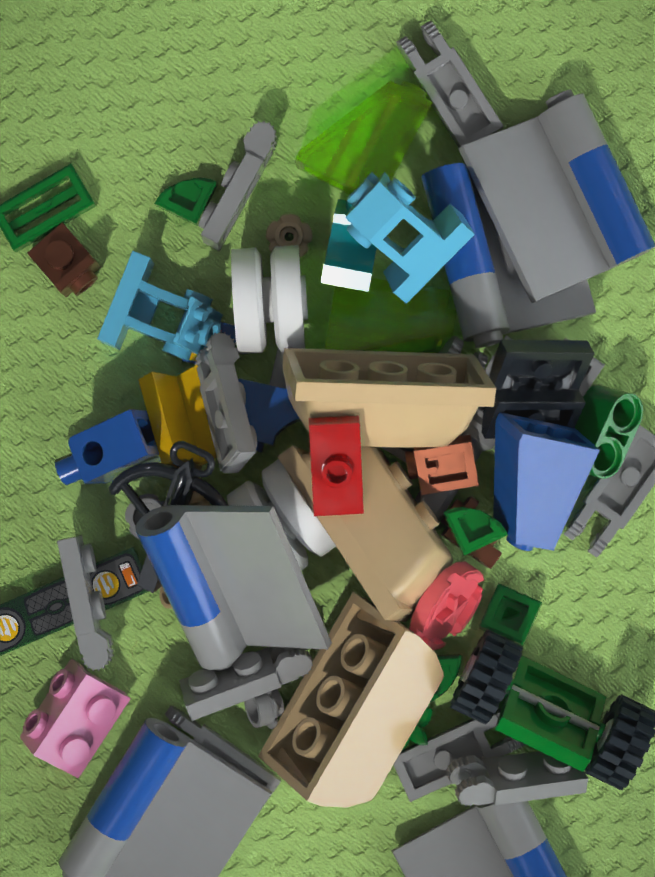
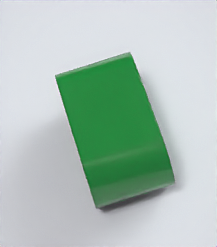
(609, 423)

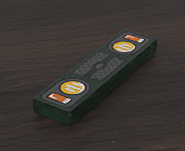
(48, 607)

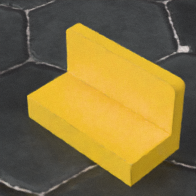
(177, 413)

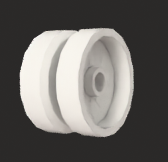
(268, 299)
(292, 510)

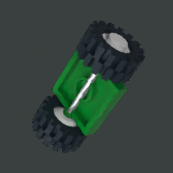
(554, 712)

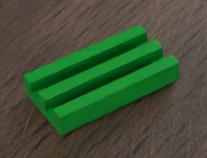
(33, 192)

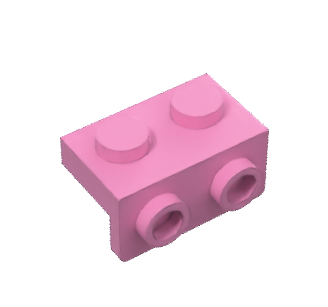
(73, 719)

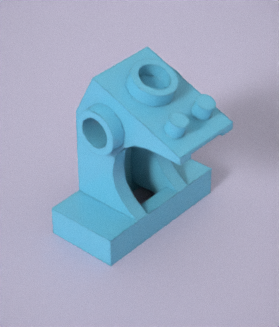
(379, 208)
(137, 303)

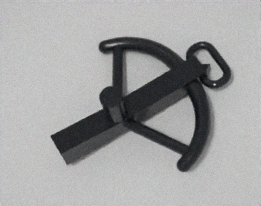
(184, 482)

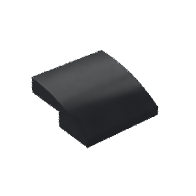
(538, 381)

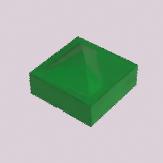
(510, 614)

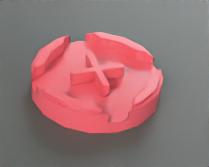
(447, 604)

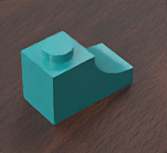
(346, 260)

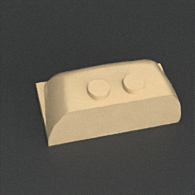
(398, 395)
(390, 544)
(353, 708)

